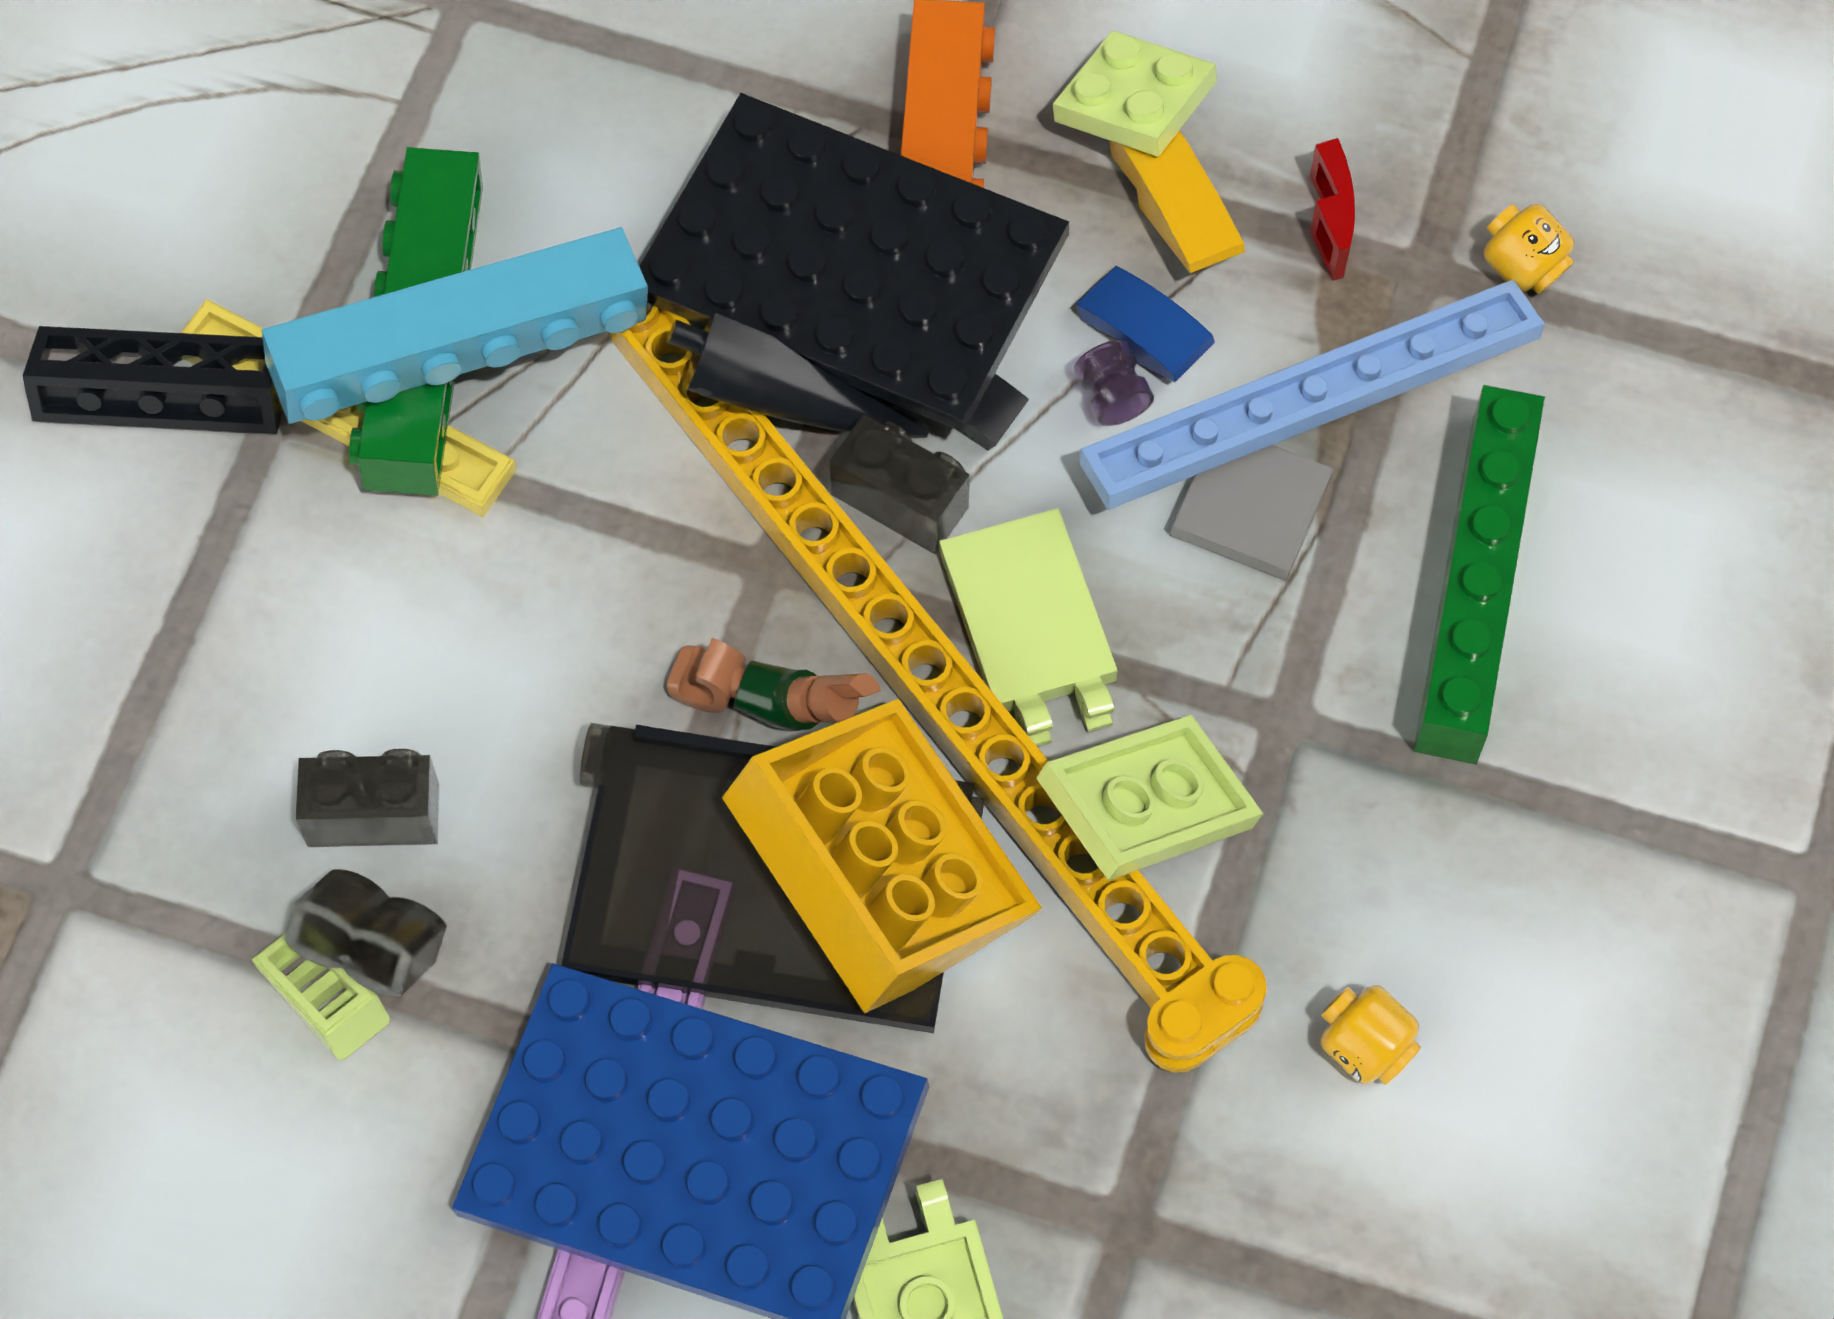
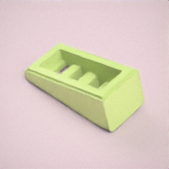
(341, 1024)

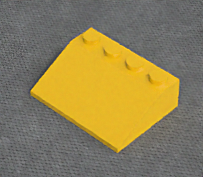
(879, 852)

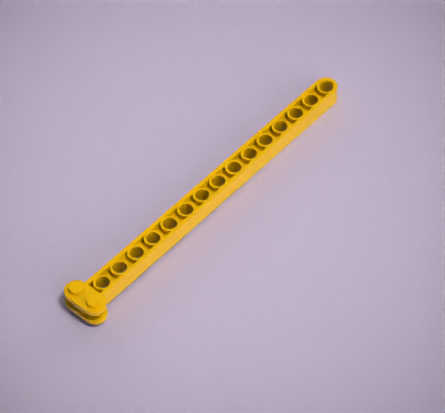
(1191, 1009)

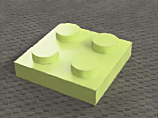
(1135, 93)

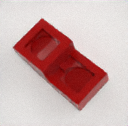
(1335, 211)

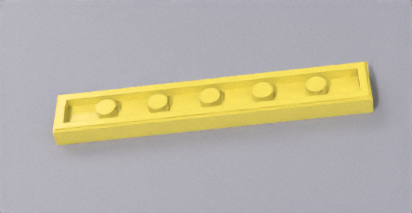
(470, 471)

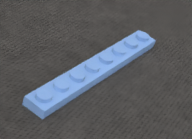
(1309, 394)

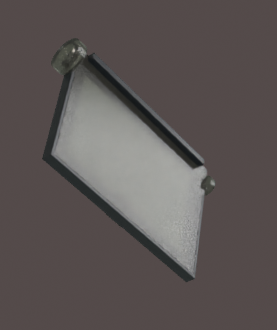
(683, 895)

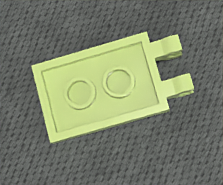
(1031, 620)
(930, 1273)

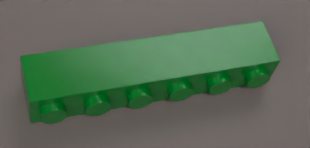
(429, 240)
(1479, 575)

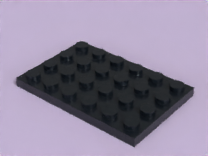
(854, 259)

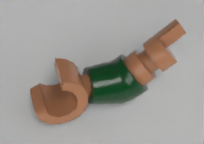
(765, 691)

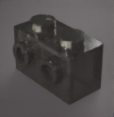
(900, 482)
(367, 799)

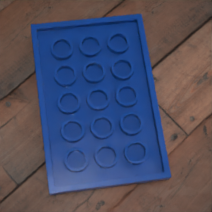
(692, 1148)

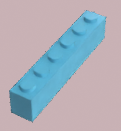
(455, 325)

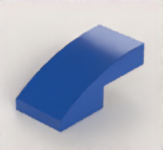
(1152, 324)

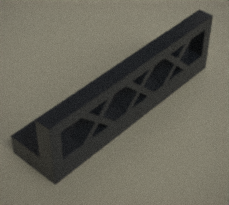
(150, 388)

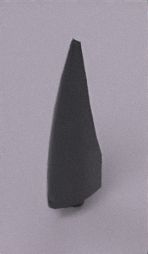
(769, 378)

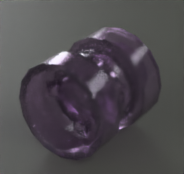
(1114, 384)

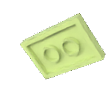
(1149, 796)

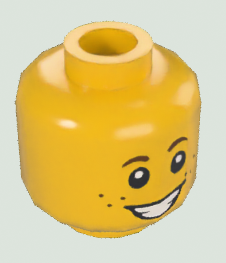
(1529, 247)
(1369, 1034)

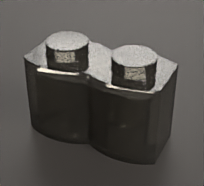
(359, 928)

